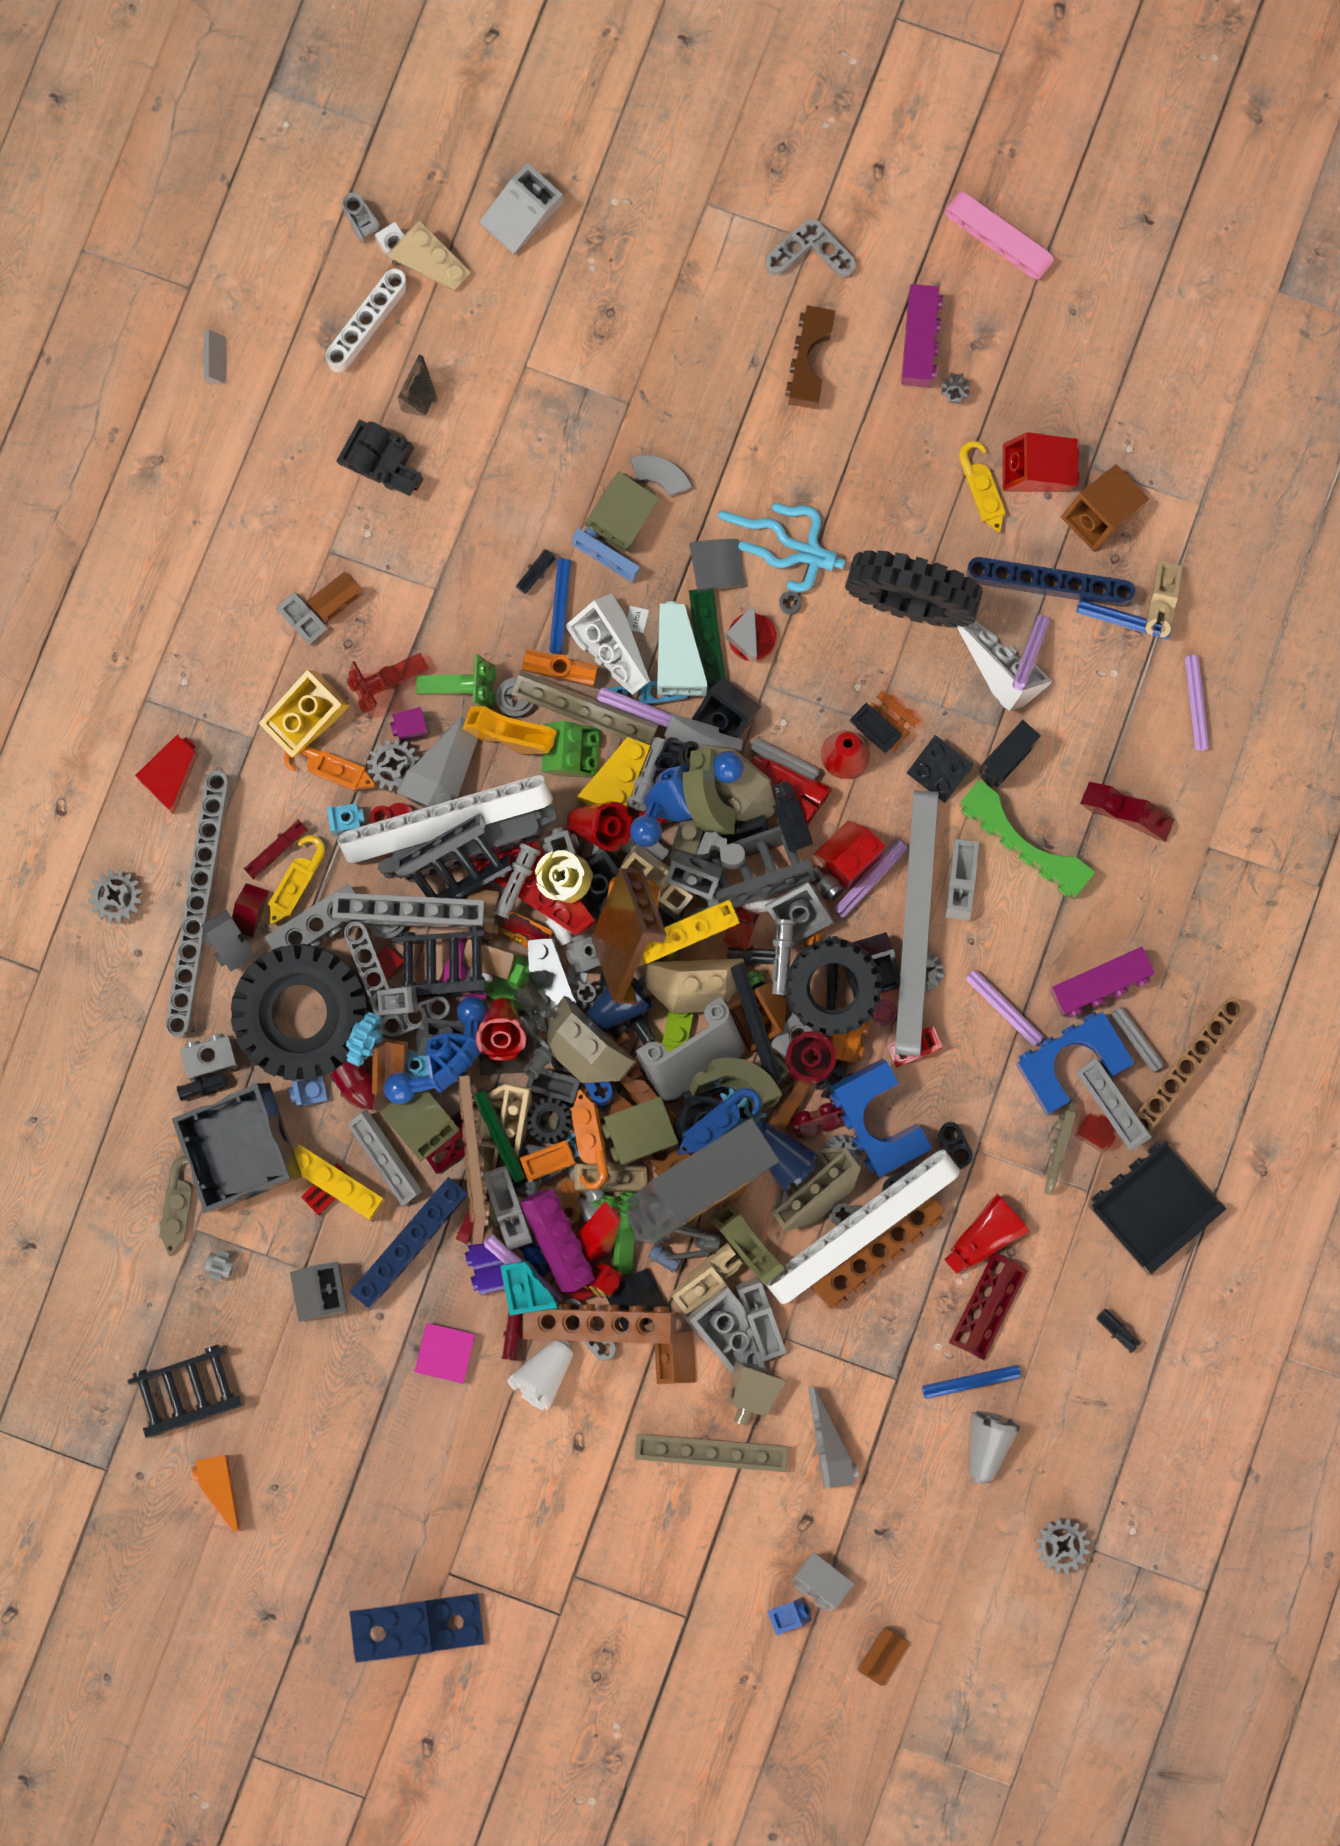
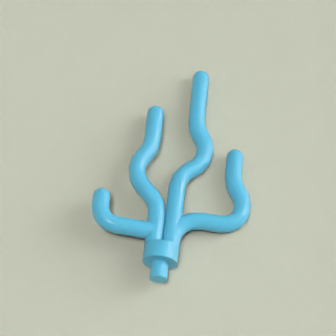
(812, 552)

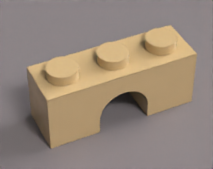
(655, 870)

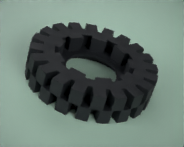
(914, 588)
(253, 1011)

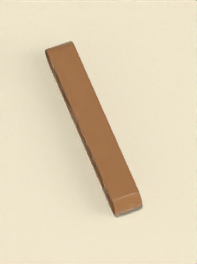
(1193, 1058)

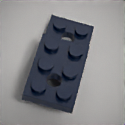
(416, 1627)

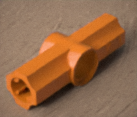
(576, 671)

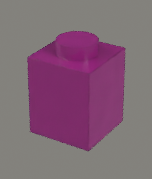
(409, 724)

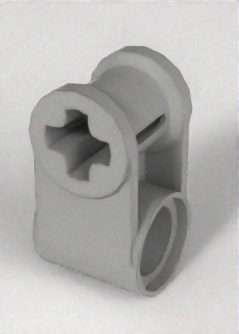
(361, 220)

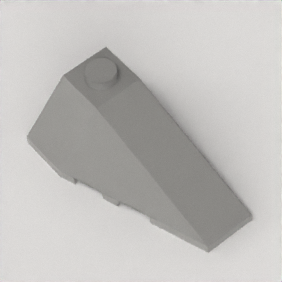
(725, 1330)

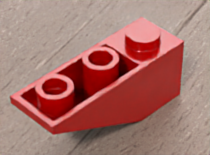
(599, 1233)

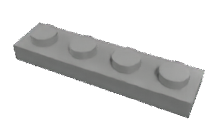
(1114, 1104)
(384, 1158)

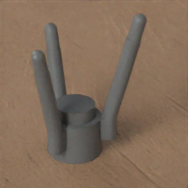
(705, 1240)

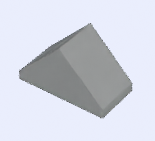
(743, 635)
(397, 1001)

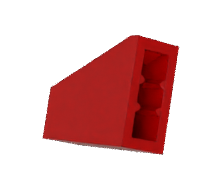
(169, 771)

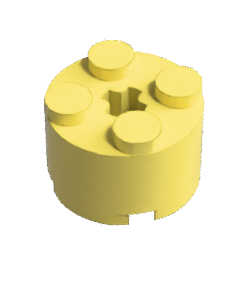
(551, 882)

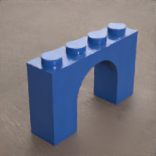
(1094, 1034)
(853, 1096)

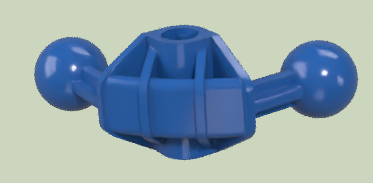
(668, 801)
(446, 1056)

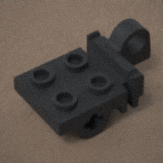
(380, 457)

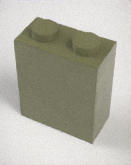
(621, 510)
(420, 1123)
(639, 1131)

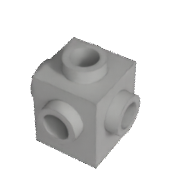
(556, 836)
(582, 953)

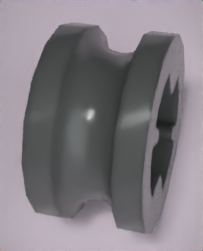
(795, 608)

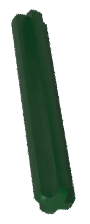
(499, 1136)

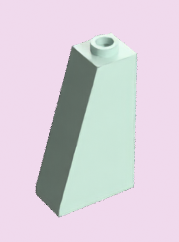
(678, 658)

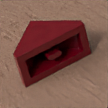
(249, 908)

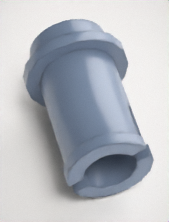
(658, 1255)

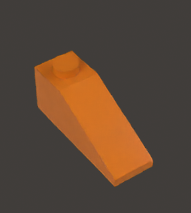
(217, 1484)

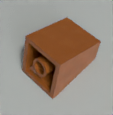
(1104, 507)

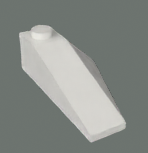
(608, 637)
(1000, 666)

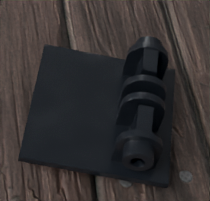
(940, 768)

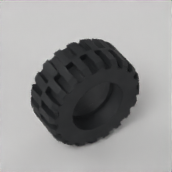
(823, 1019)

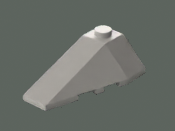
(441, 769)
(833, 1456)

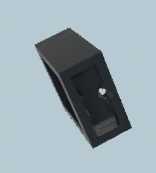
(1009, 754)

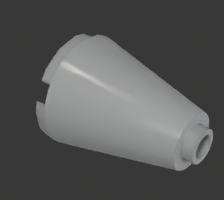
(989, 1444)

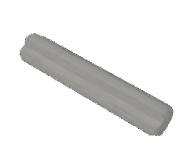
(777, 755)
(1137, 1039)

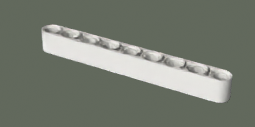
(435, 820)
(864, 1226)

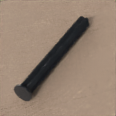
(755, 1022)

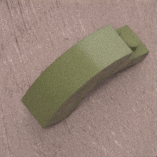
(702, 796)
(737, 1075)
(746, 1244)

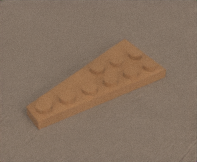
(473, 1161)

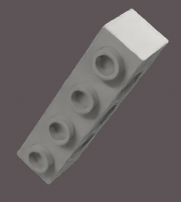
(302, 924)

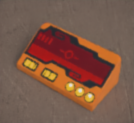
(523, 929)

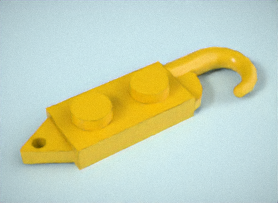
(982, 488)
(295, 881)

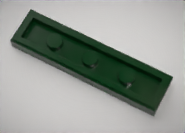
(707, 634)

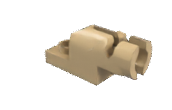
(1164, 596)
(707, 1279)

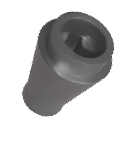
(828, 885)

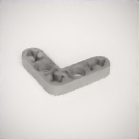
(814, 243)

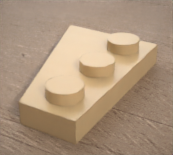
(427, 255)

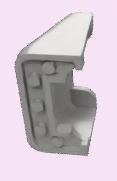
(674, 1071)

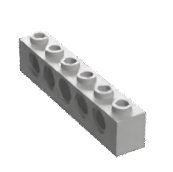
(408, 910)

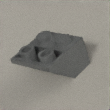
(319, 1291)

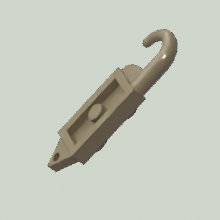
(1059, 1146)
(176, 1208)

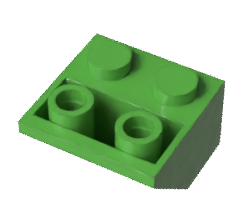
(574, 750)

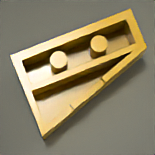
(617, 775)

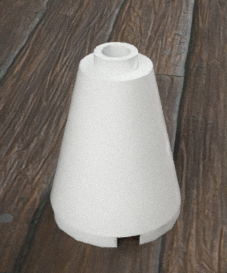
(543, 1374)

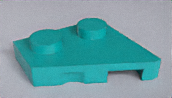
(525, 1289)

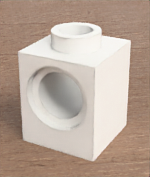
(388, 235)

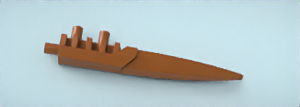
(639, 1089)
(781, 1119)

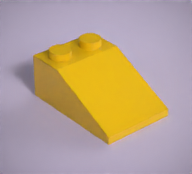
(304, 713)

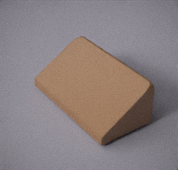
(494, 961)

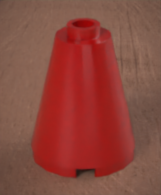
(845, 754)
(602, 824)
(503, 1032)

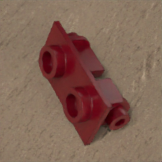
(807, 1122)

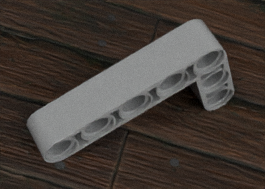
(374, 966)

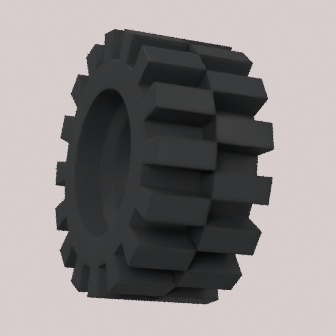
(542, 1107)

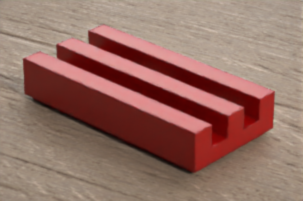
(318, 1210)

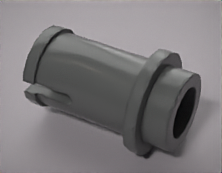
(541, 1057)

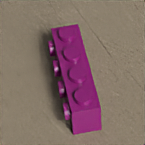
(920, 335)
(1101, 982)
(557, 1240)

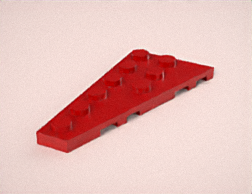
(570, 916)

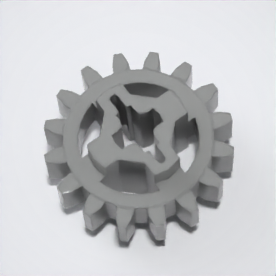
(384, 767)
(107, 901)
(1054, 1556)

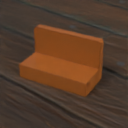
(335, 597)
(388, 1058)
(676, 1361)
(883, 1656)

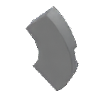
(660, 472)

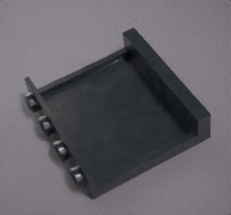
(1156, 1207)

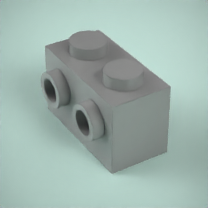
(821, 1582)

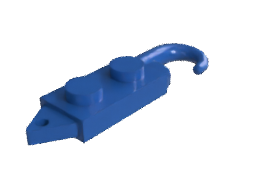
(717, 1122)

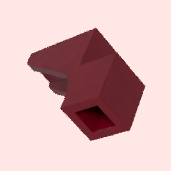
(1131, 811)

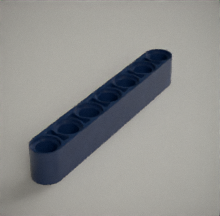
(1061, 577)

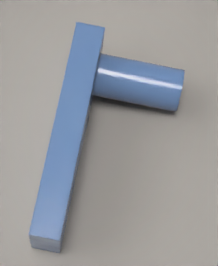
(588, 543)

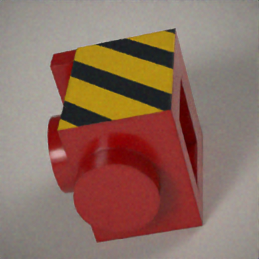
(606, 1282)

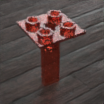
(382, 680)

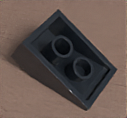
(604, 867)

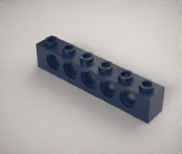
(409, 1243)

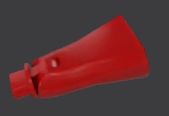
(809, 791)
(987, 1234)

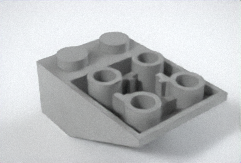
(521, 208)

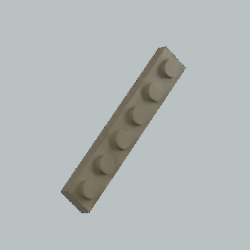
(583, 708)
(711, 1453)

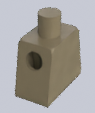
(687, 838)
(752, 1391)

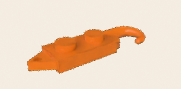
(334, 769)
(589, 1138)

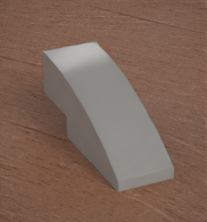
(700, 733)
(962, 880)
(507, 1208)
(760, 1319)

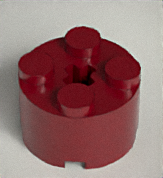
(800, 1068)

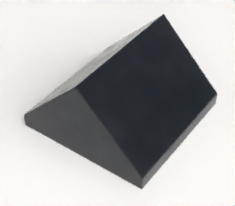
(637, 1290)

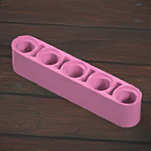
(999, 235)

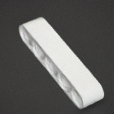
(367, 309)

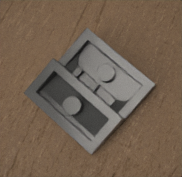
(717, 564)

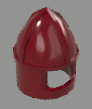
(355, 1085)

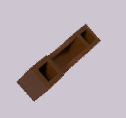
(817, 328)

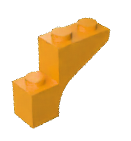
(516, 734)

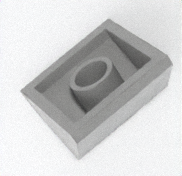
(804, 906)

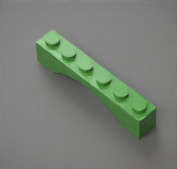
(986, 808)

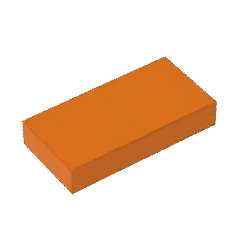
(547, 1160)

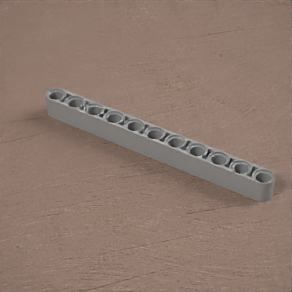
(198, 892)
(916, 923)

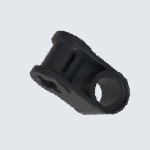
(674, 754)

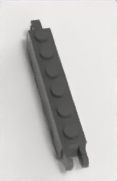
(500, 835)

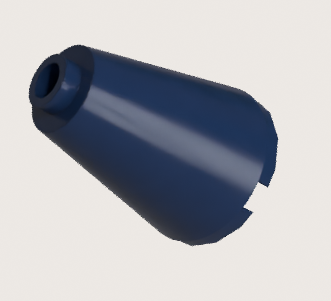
(610, 1014)
(793, 1157)

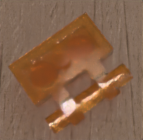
(906, 715)

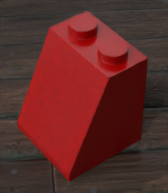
(1040, 463)
(850, 852)

